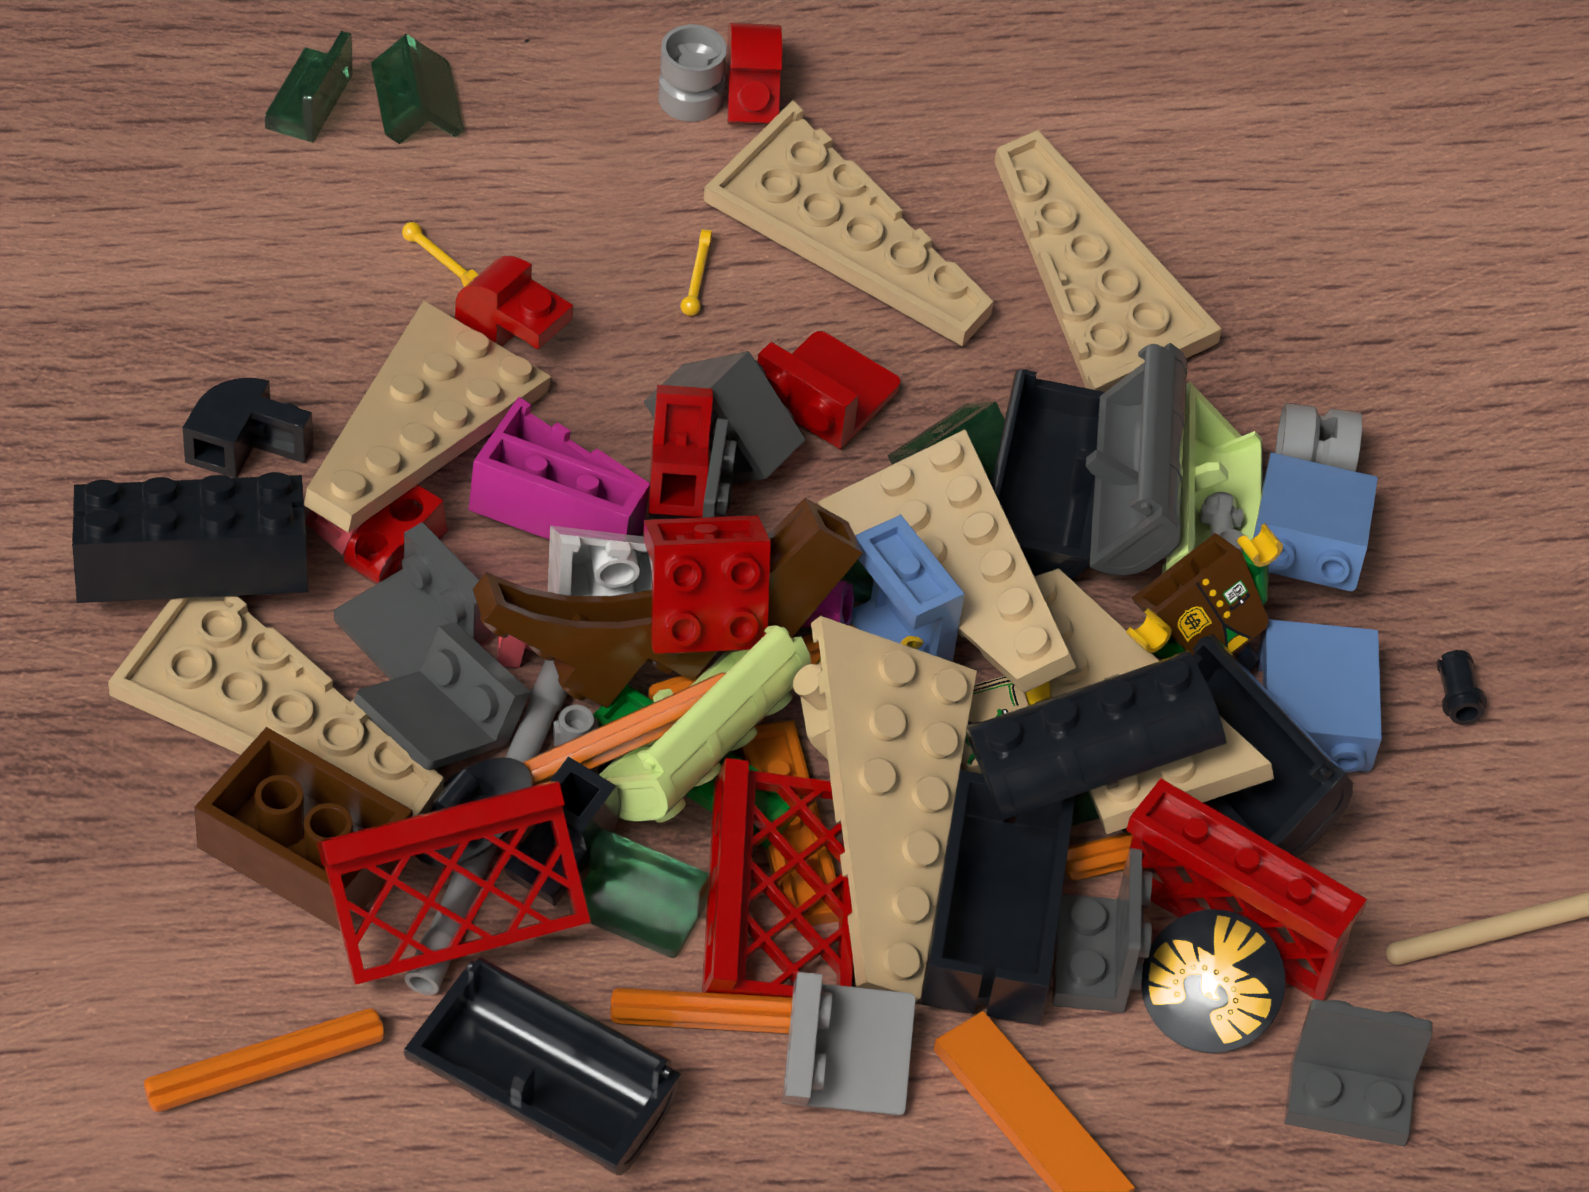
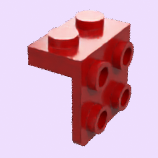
(828, 386)

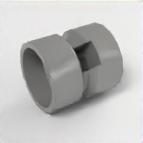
(692, 72)
(1320, 438)

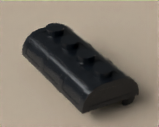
(1044, 471)
(1096, 735)
(1307, 784)
(547, 1065)

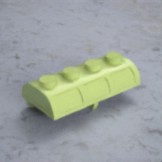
(1215, 461)
(723, 720)

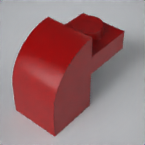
(753, 72)
(510, 303)
(680, 450)

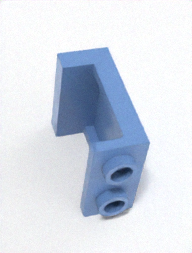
(1319, 518)
(909, 590)
(1328, 685)

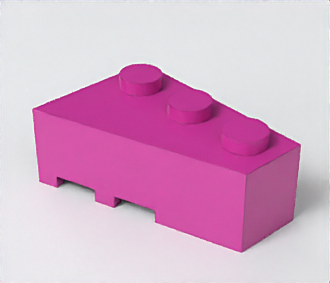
(543, 479)

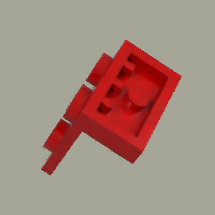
(708, 583)

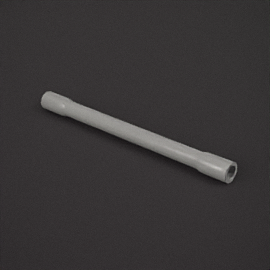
(544, 702)

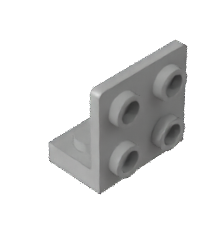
(848, 1047)

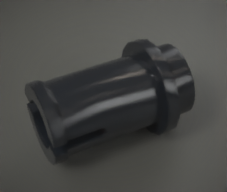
(1462, 698)

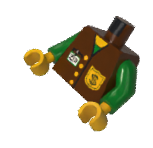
(1209, 594)

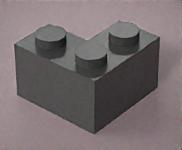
(754, 412)

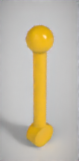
(413, 233)
(691, 304)

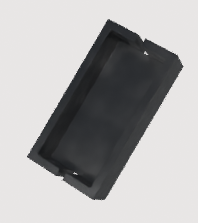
(189, 538)
(997, 906)

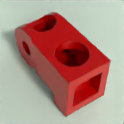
(378, 543)

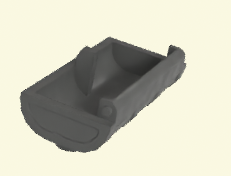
(1139, 465)

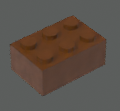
(274, 810)

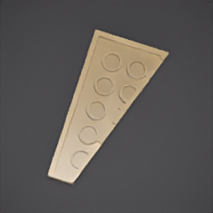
(837, 217)
(1095, 269)
(423, 409)
(962, 523)
(1103, 650)
(232, 677)
(894, 784)

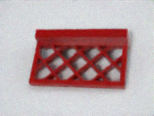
(443, 829)
(731, 875)
(1262, 877)

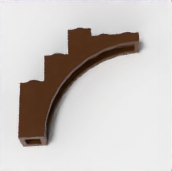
(608, 638)

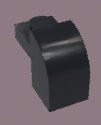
(242, 417)
(588, 807)

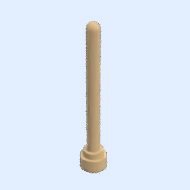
(1488, 929)

